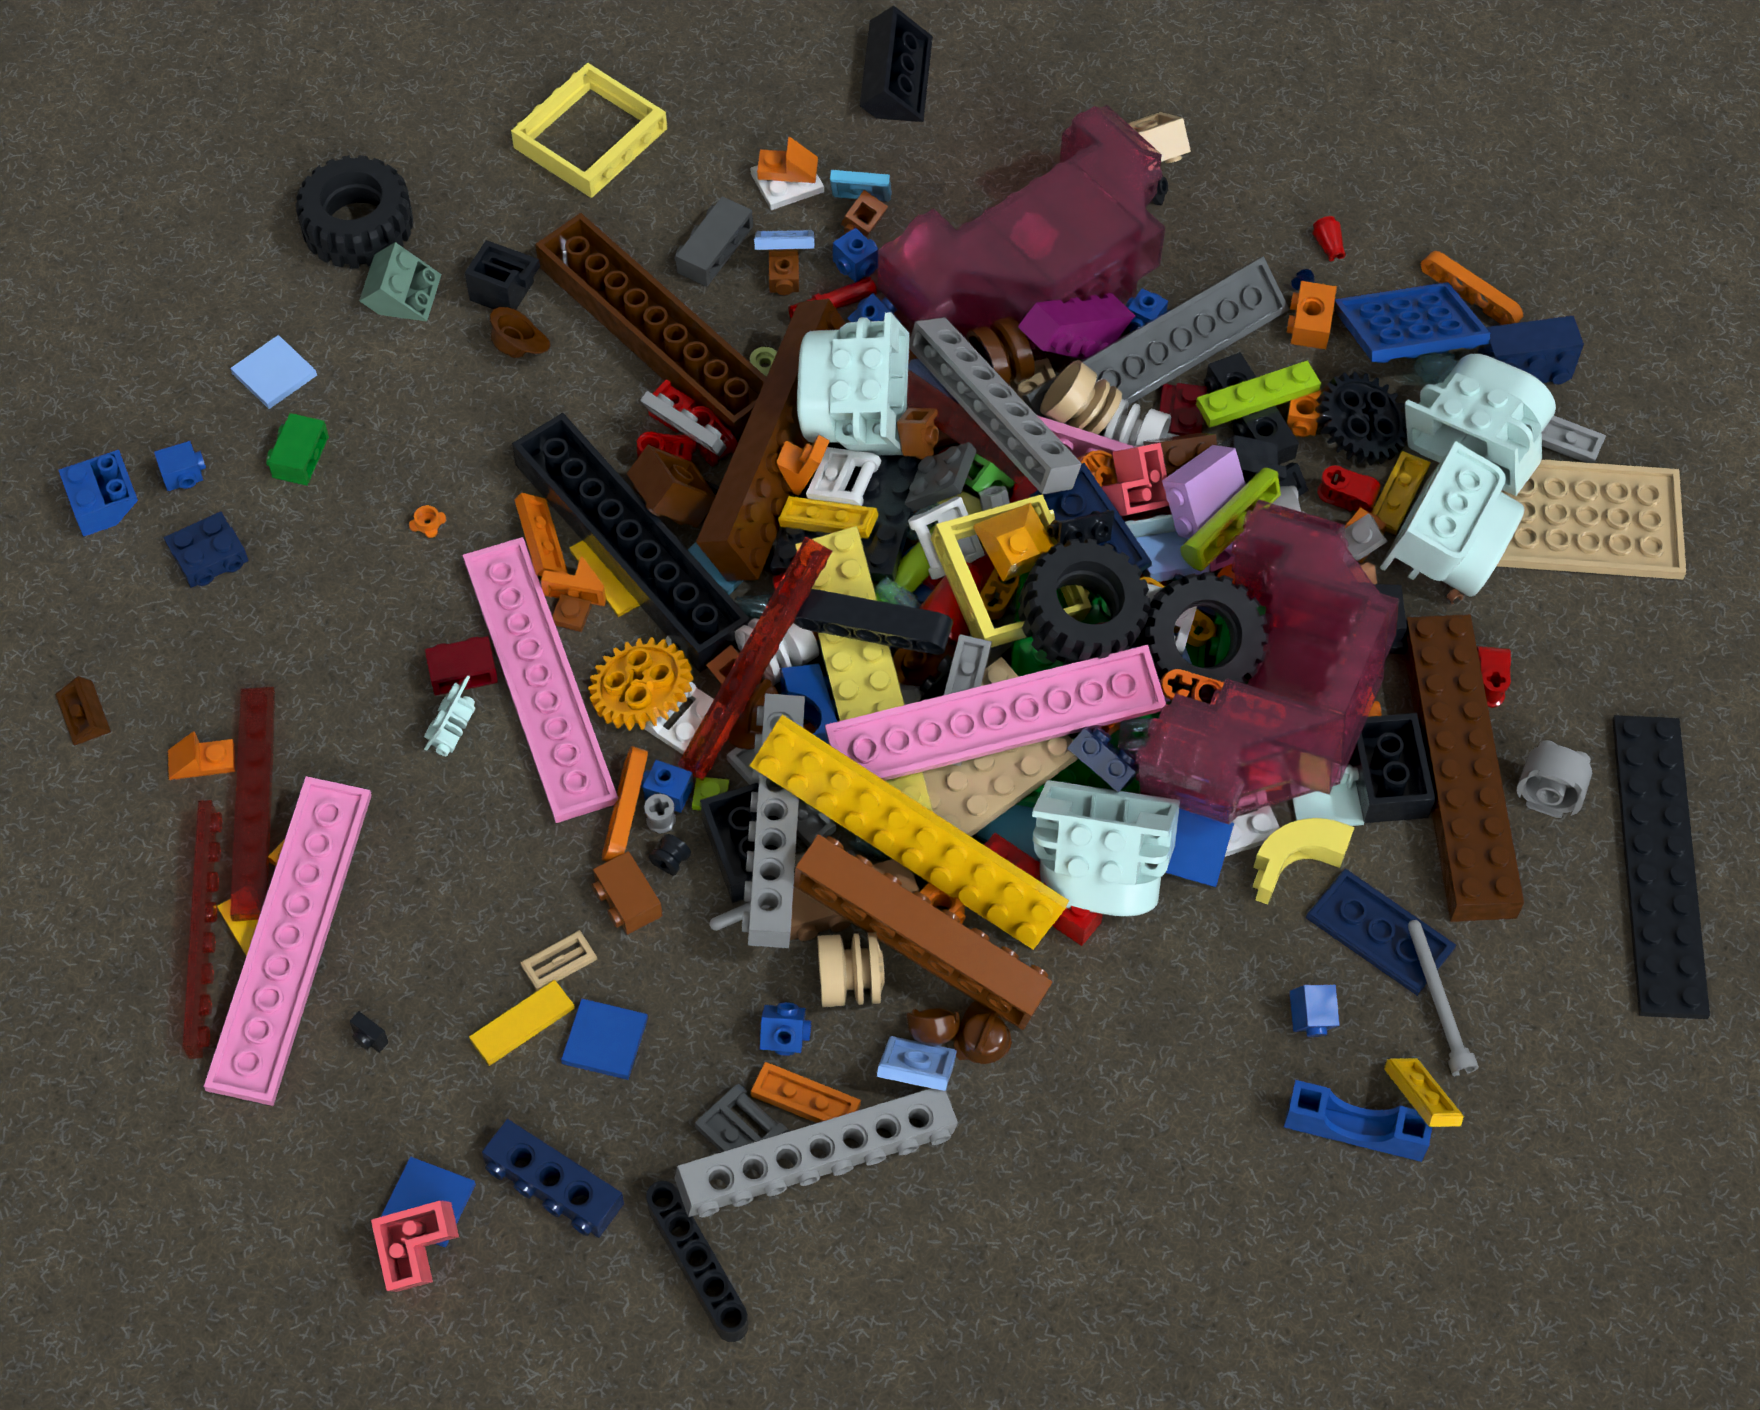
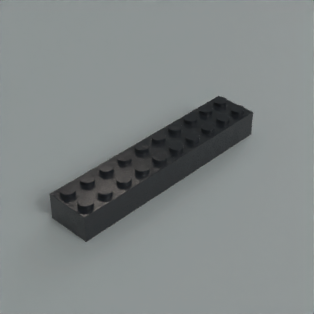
(630, 540)

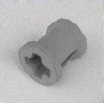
(660, 803)

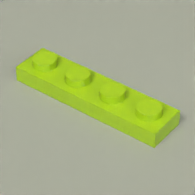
(1258, 394)

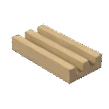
(564, 971)

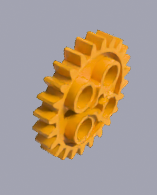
(640, 683)

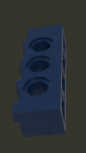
(515, 1143)

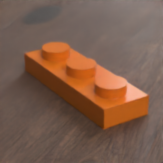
(540, 534)
(801, 1095)

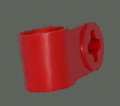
(706, 416)
(667, 443)
(1350, 490)
(1495, 672)

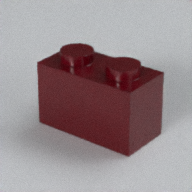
(456, 660)

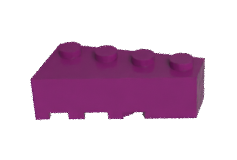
(1077, 325)

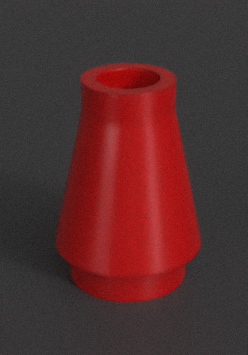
(1329, 236)

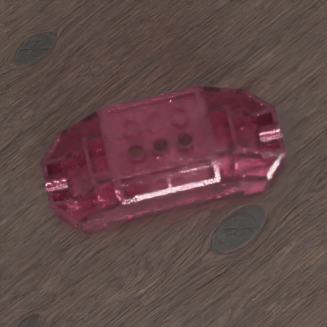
(1055, 239)
(1311, 693)

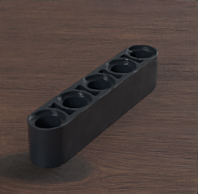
(875, 622)
(699, 1277)

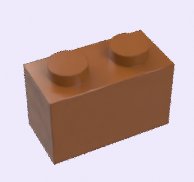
(627, 893)

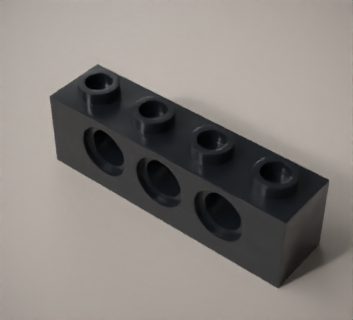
(1266, 422)

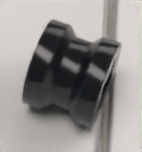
(670, 854)

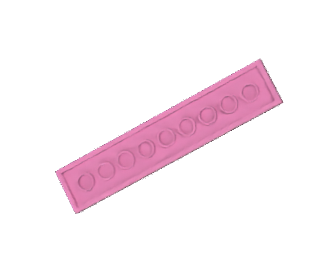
(540, 680)
(1001, 715)
(288, 942)

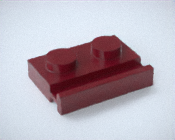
(1181, 404)

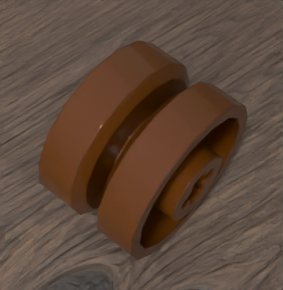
(1004, 349)

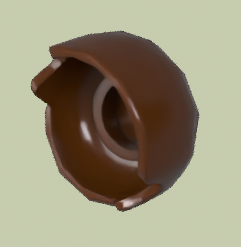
(933, 1026)

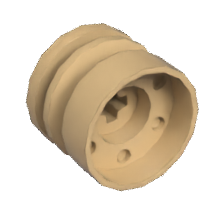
(1080, 399)
(849, 969)

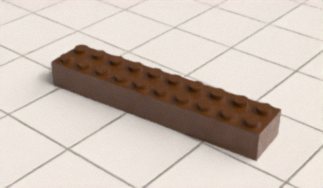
(651, 321)
(753, 488)
(1464, 770)

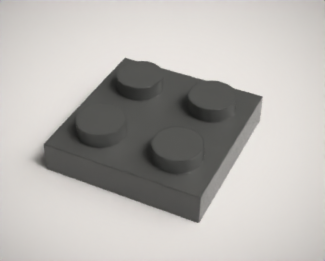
(940, 476)

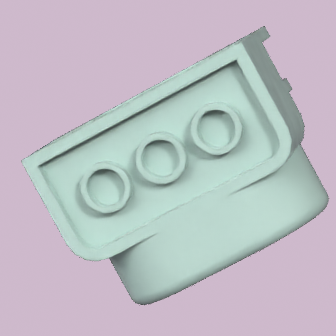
(855, 384)
(1487, 410)
(1458, 523)
(1104, 846)

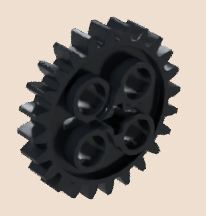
(1362, 418)

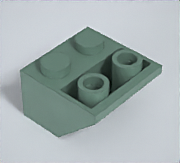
(400, 284)

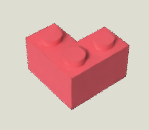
(1139, 480)
(403, 1240)

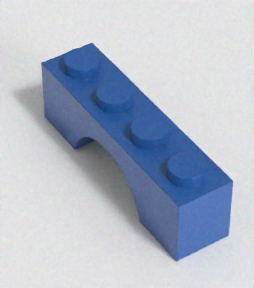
(811, 683)
(1391, 1131)

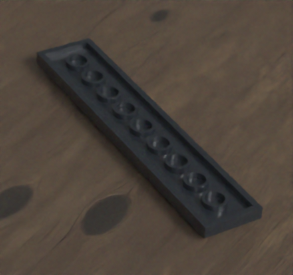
(1660, 868)

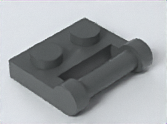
(729, 1131)

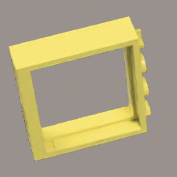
(591, 181)
(962, 583)

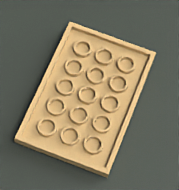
(1600, 521)
(992, 784)

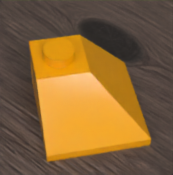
(1014, 540)

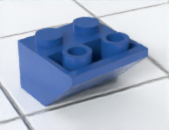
(99, 491)

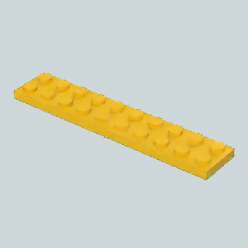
(908, 832)

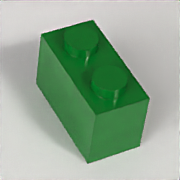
(297, 449)

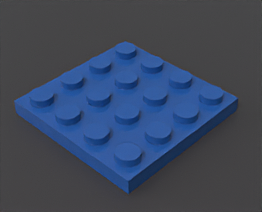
(1411, 322)

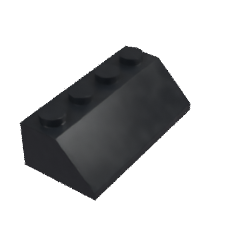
(896, 68)

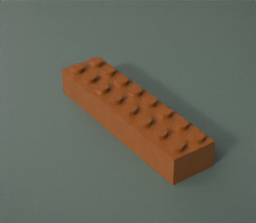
(921, 931)

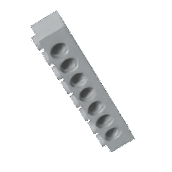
(994, 406)
(773, 926)
(928, 1106)

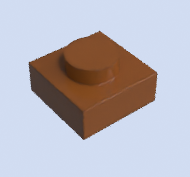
(571, 612)

